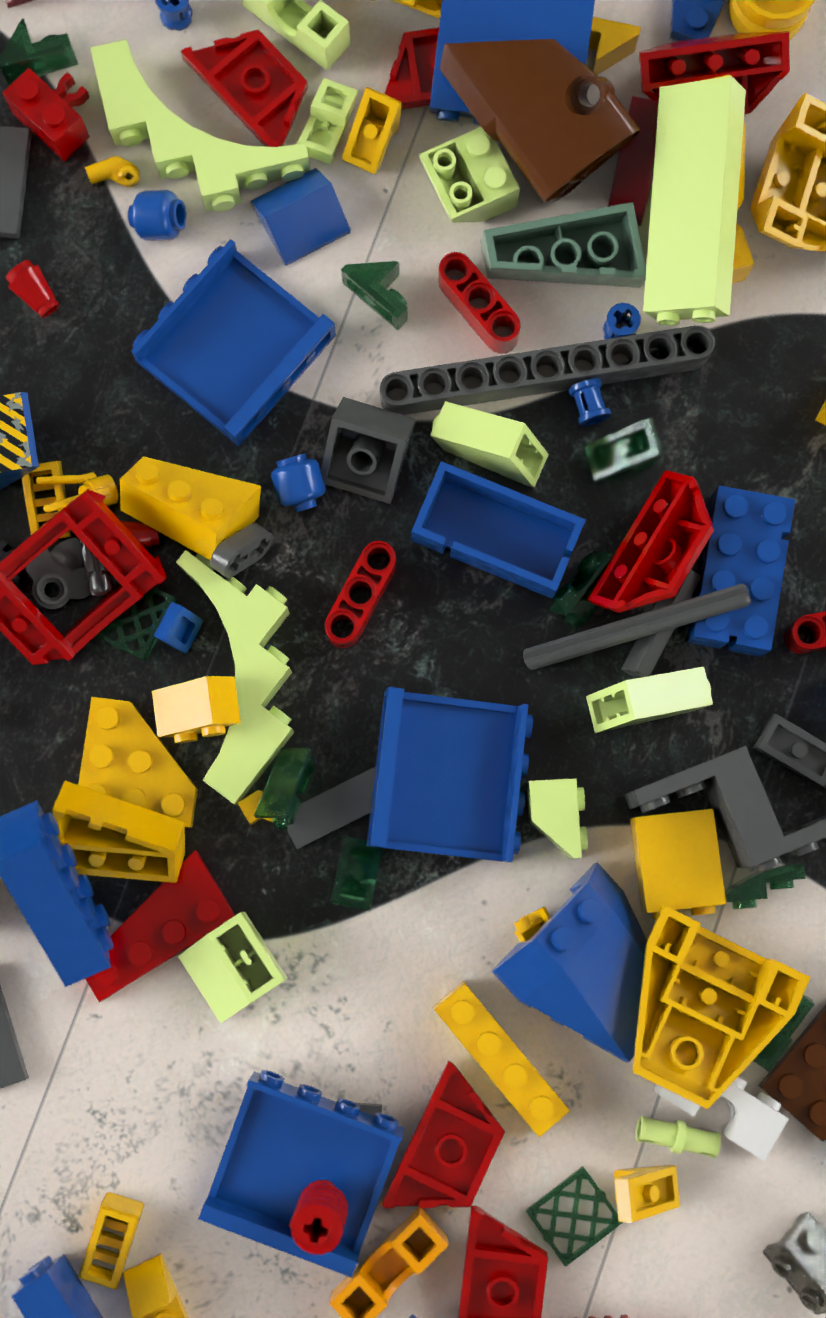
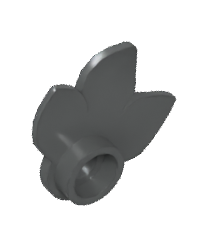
(62, 568)

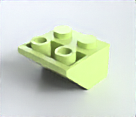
(471, 177)
(232, 966)

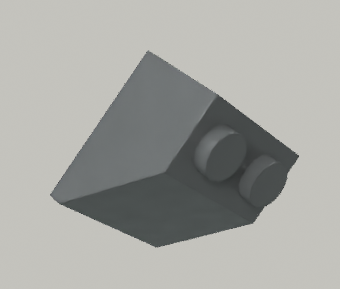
(366, 449)

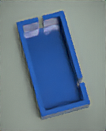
(497, 529)
(748, 551)
(53, 895)

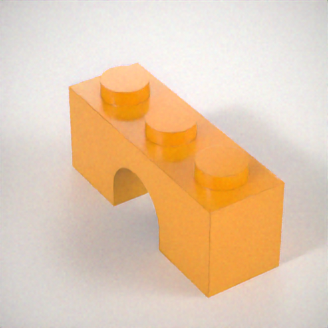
(393, 1261)

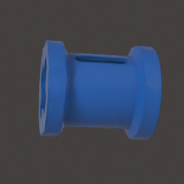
(170, 13)
(617, 315)
(589, 402)

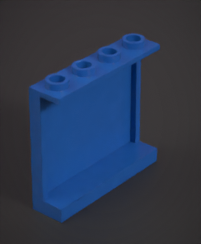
(505, 21)
(232, 343)
(449, 776)
(284, 1144)

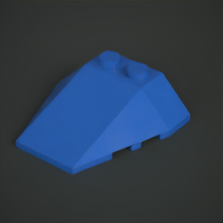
(585, 965)

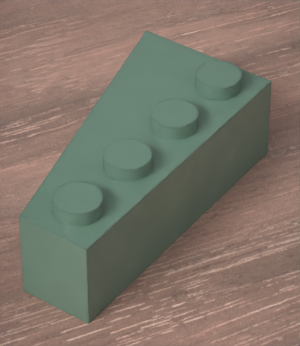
(571, 248)

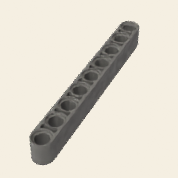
(559, 358)

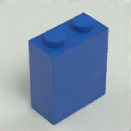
(54, 1291)

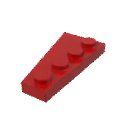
(163, 927)

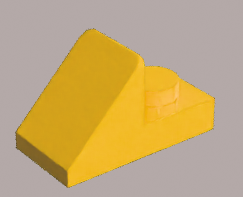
(612, 42)
(373, 126)
(645, 1192)
(153, 1291)

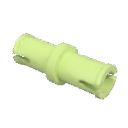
(678, 1136)

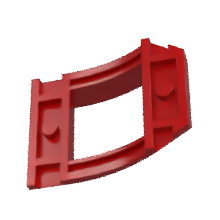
(110, 544)

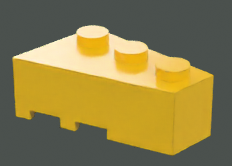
(188, 503)
(118, 837)

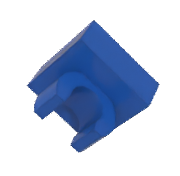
(178, 627)

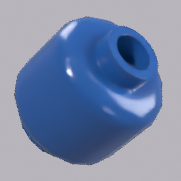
(157, 215)
(298, 482)

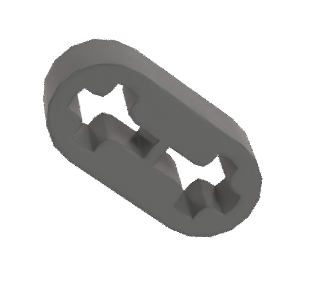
(241, 550)

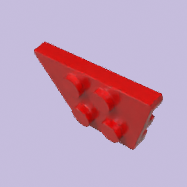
(414, 69)
(252, 83)
(447, 1149)
(501, 1271)

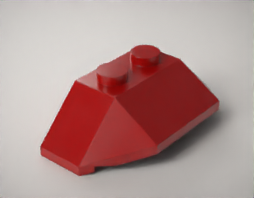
(750, 58)
(657, 547)

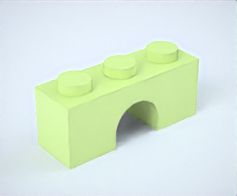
(313, 30)

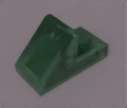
(42, 57)
(370, 284)
(624, 450)
(356, 874)

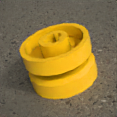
(769, 15)

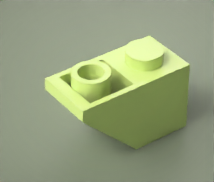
(555, 813)

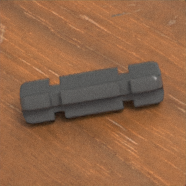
(100, 581)

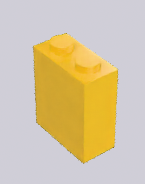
(678, 862)

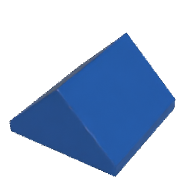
(301, 216)

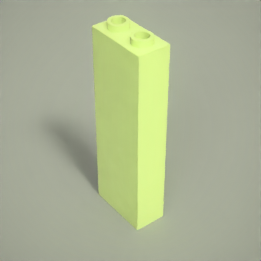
(694, 201)

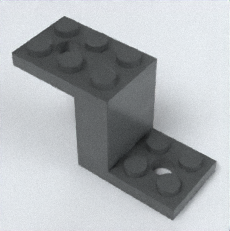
(739, 808)

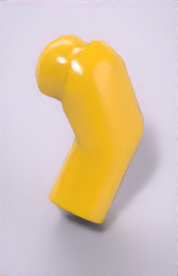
(116, 169)

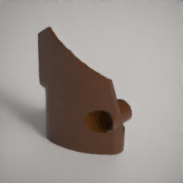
(539, 110)

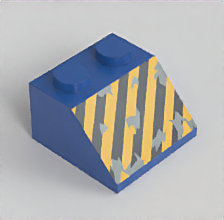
(17, 439)

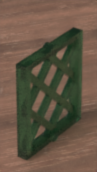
(145, 649)
(592, 1239)

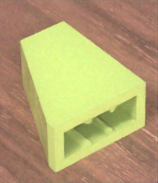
(490, 442)
(649, 699)

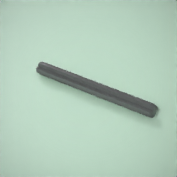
(637, 626)

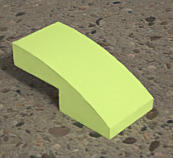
(328, 120)

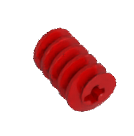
(319, 1217)

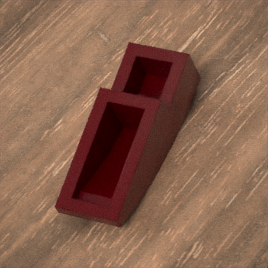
(636, 159)

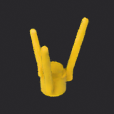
(103, 485)

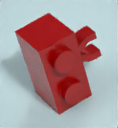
(49, 111)

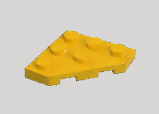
(132, 763)

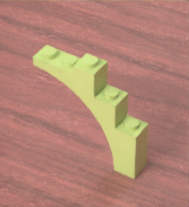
(179, 148)
(258, 677)

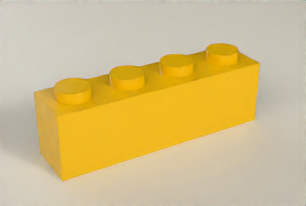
(501, 1059)

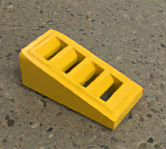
(29, 493)
(120, 1215)

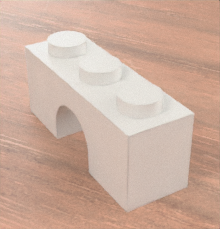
(752, 1121)

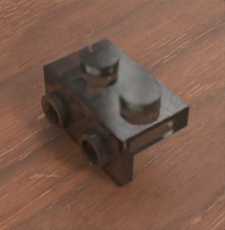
(802, 1261)

